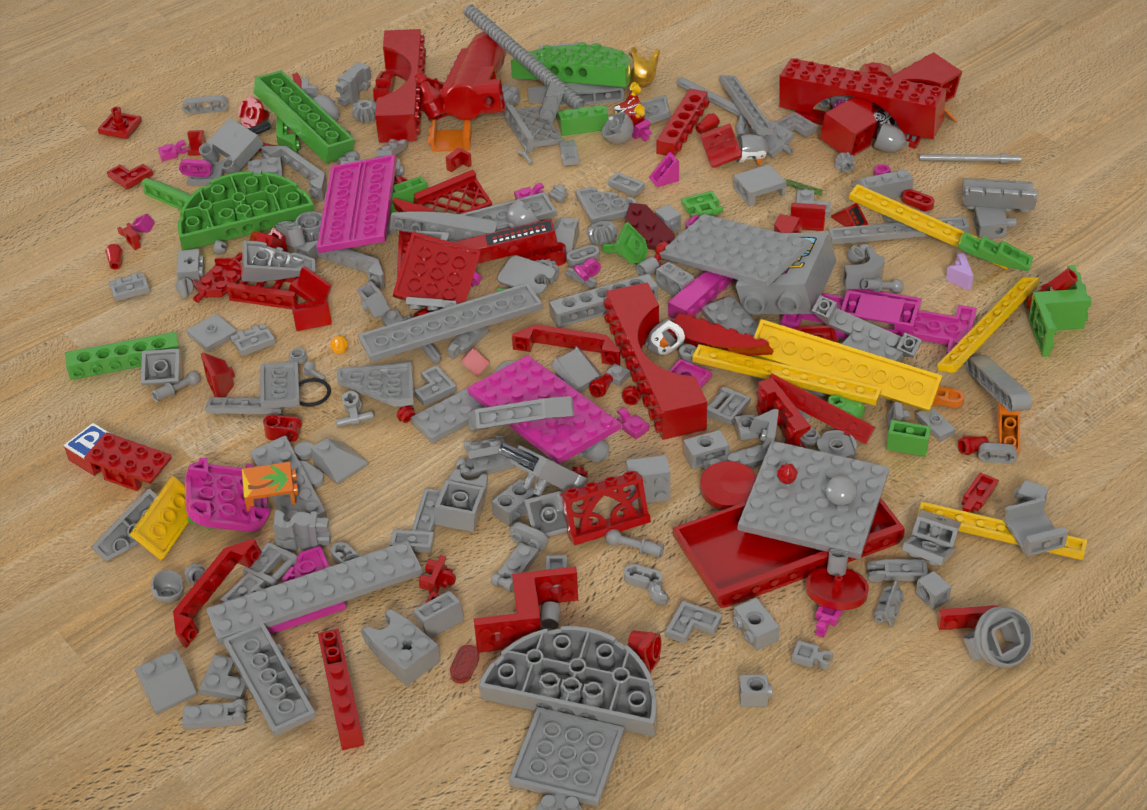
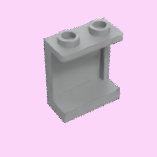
(758, 182)

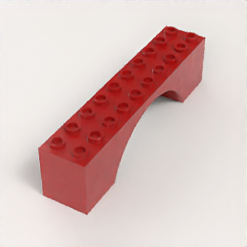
(912, 105)
(399, 112)
(853, 123)
(671, 398)

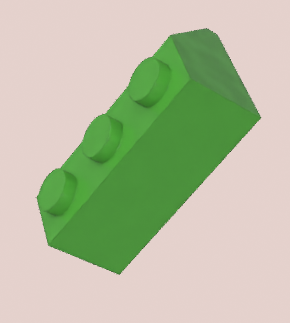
(582, 120)

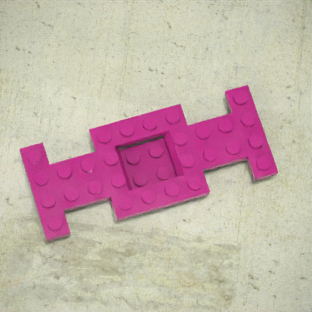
(897, 310)

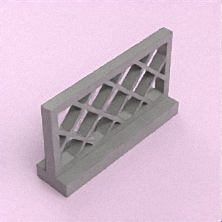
(522, 129)

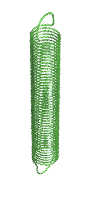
(801, 186)

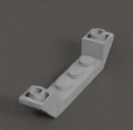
(316, 177)
(349, 259)
(846, 323)
(520, 412)

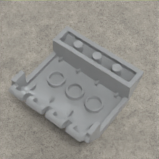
(999, 194)

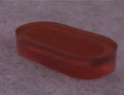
(464, 664)

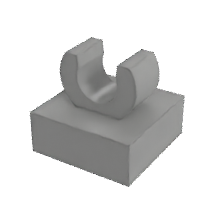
(897, 413)

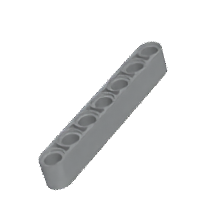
(999, 383)

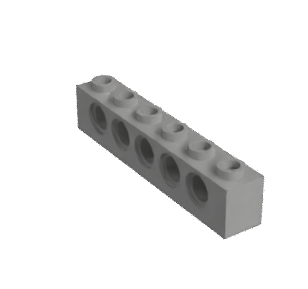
(590, 303)

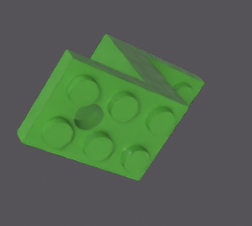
(1058, 311)

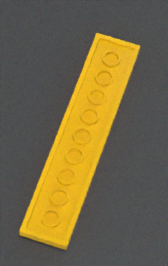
(805, 351)

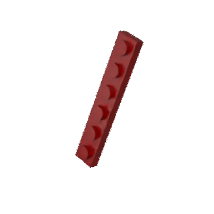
(825, 411)

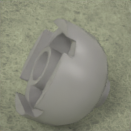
(618, 129)
(519, 215)

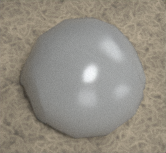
(841, 490)
(167, 586)

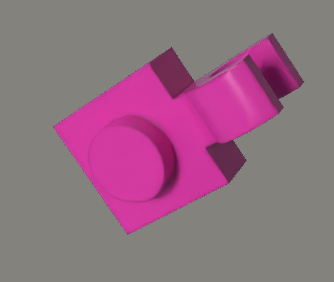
(170, 151)
(524, 192)
(632, 425)
(825, 617)

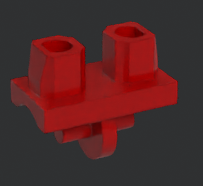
(440, 576)

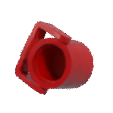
(646, 646)

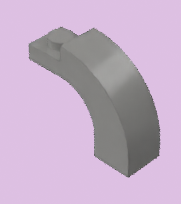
(870, 269)

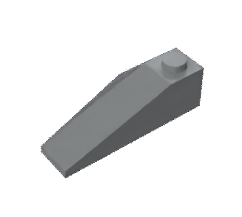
(266, 263)
(116, 537)

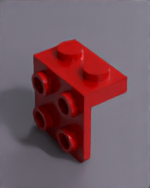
(721, 145)

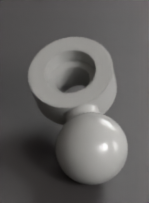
(857, 254)

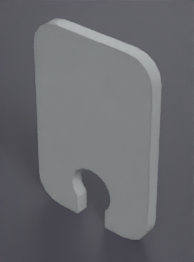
(522, 271)

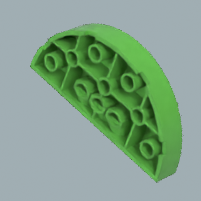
(580, 64)
(237, 206)

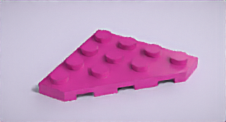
(307, 562)

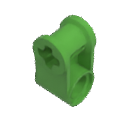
(850, 406)

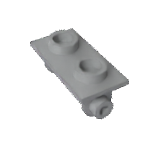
(889, 604)

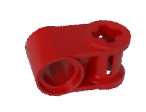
(279, 426)

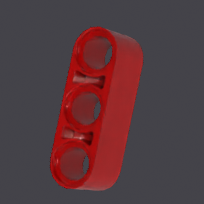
(554, 253)

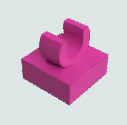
(642, 130)

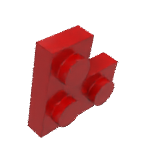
(127, 178)

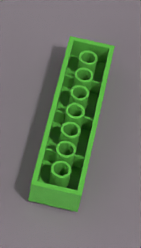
(303, 116)

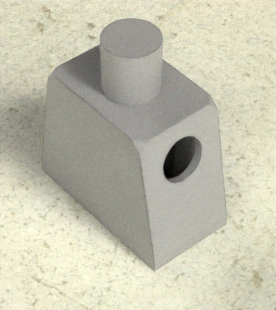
(992, 222)

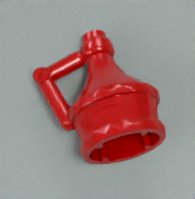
(431, 100)

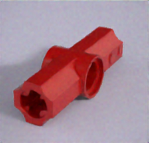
(1061, 282)

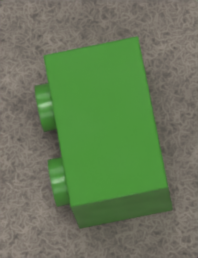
(908, 438)

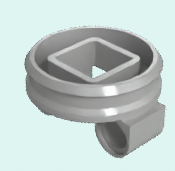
(1015, 628)

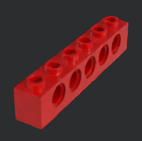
(682, 122)

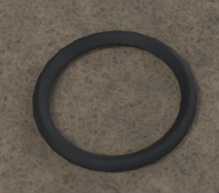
(320, 401)

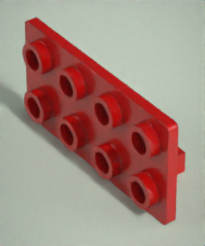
(127, 461)

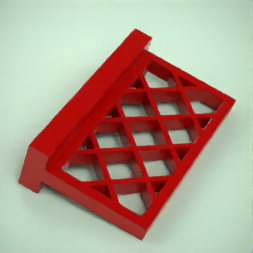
(446, 190)

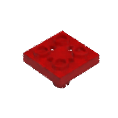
(119, 124)

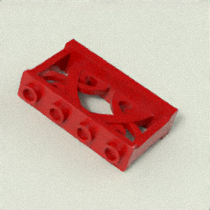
(595, 491)

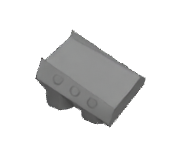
(576, 369)

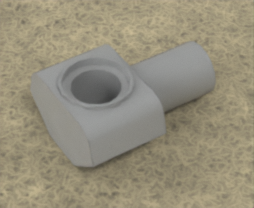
(742, 426)

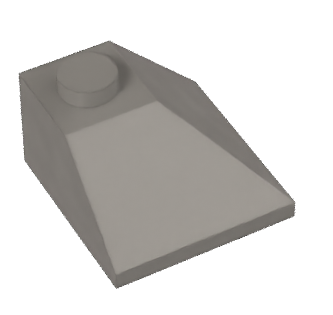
(567, 232)
(337, 459)
(547, 513)

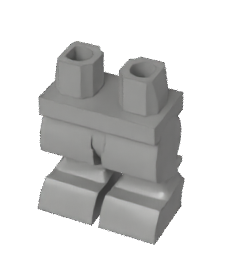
(301, 531)

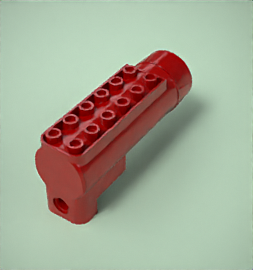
(473, 80)

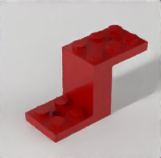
(529, 591)

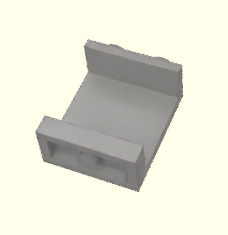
(1033, 528)

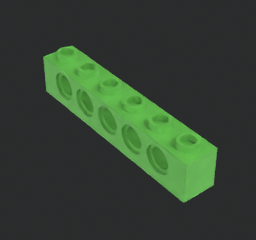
(115, 356)

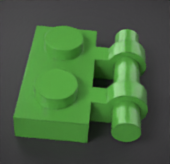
(702, 201)

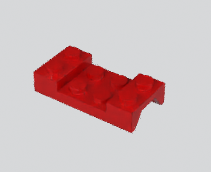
(789, 419)

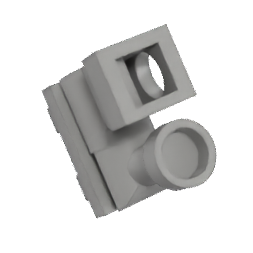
(352, 83)

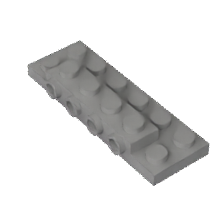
(270, 679)

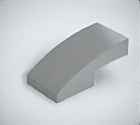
(569, 153)

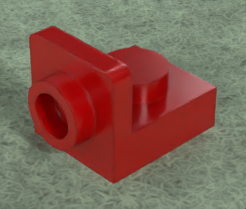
(458, 158)

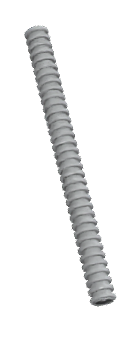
(521, 54)

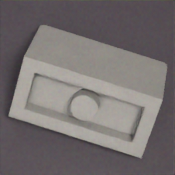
(439, 614)

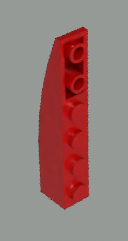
(718, 337)
(340, 689)

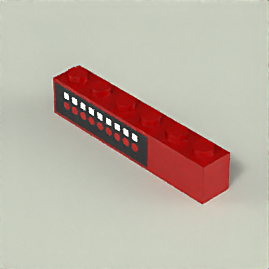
(513, 240)

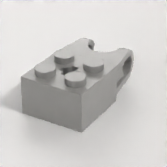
(461, 502)
(402, 647)

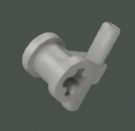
(353, 407)

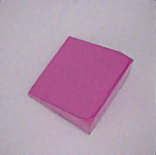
(143, 223)

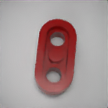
(918, 200)

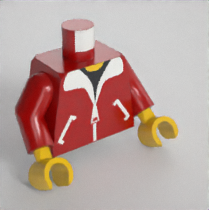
(632, 106)

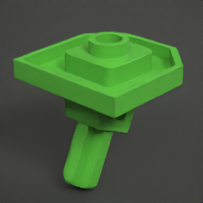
(628, 245)

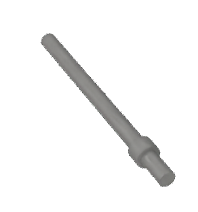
(1002, 158)

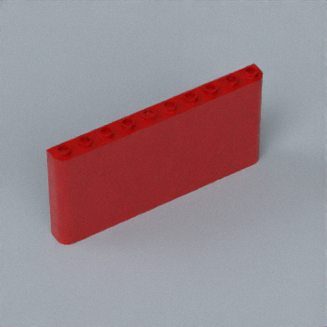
(747, 565)

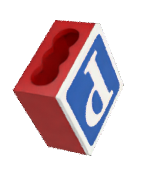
(81, 445)

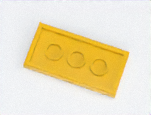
(163, 520)

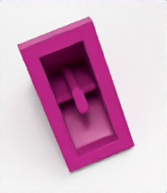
(666, 171)

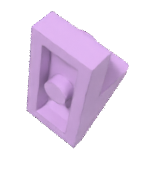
(960, 273)

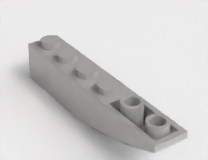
(590, 93)
(457, 225)

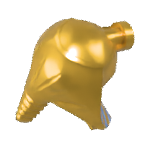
(643, 70)

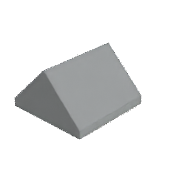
(161, 367)

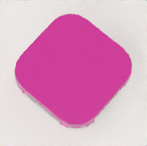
(217, 498)

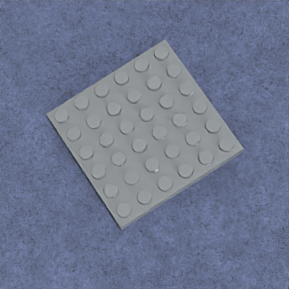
(802, 512)

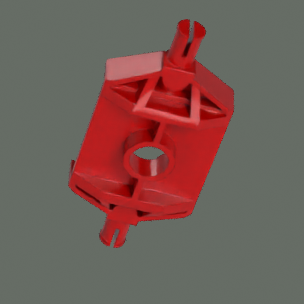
(216, 280)

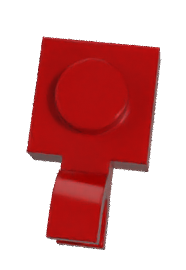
(132, 237)

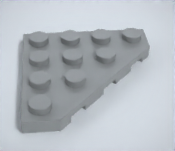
(383, 382)

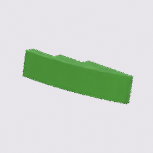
(1000, 254)

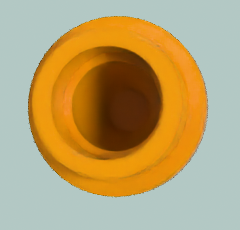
(339, 344)

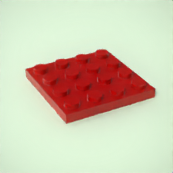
(436, 270)

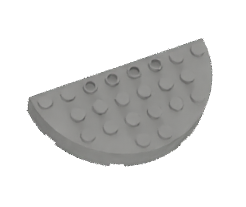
(575, 674)

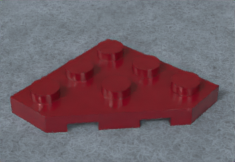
(648, 225)

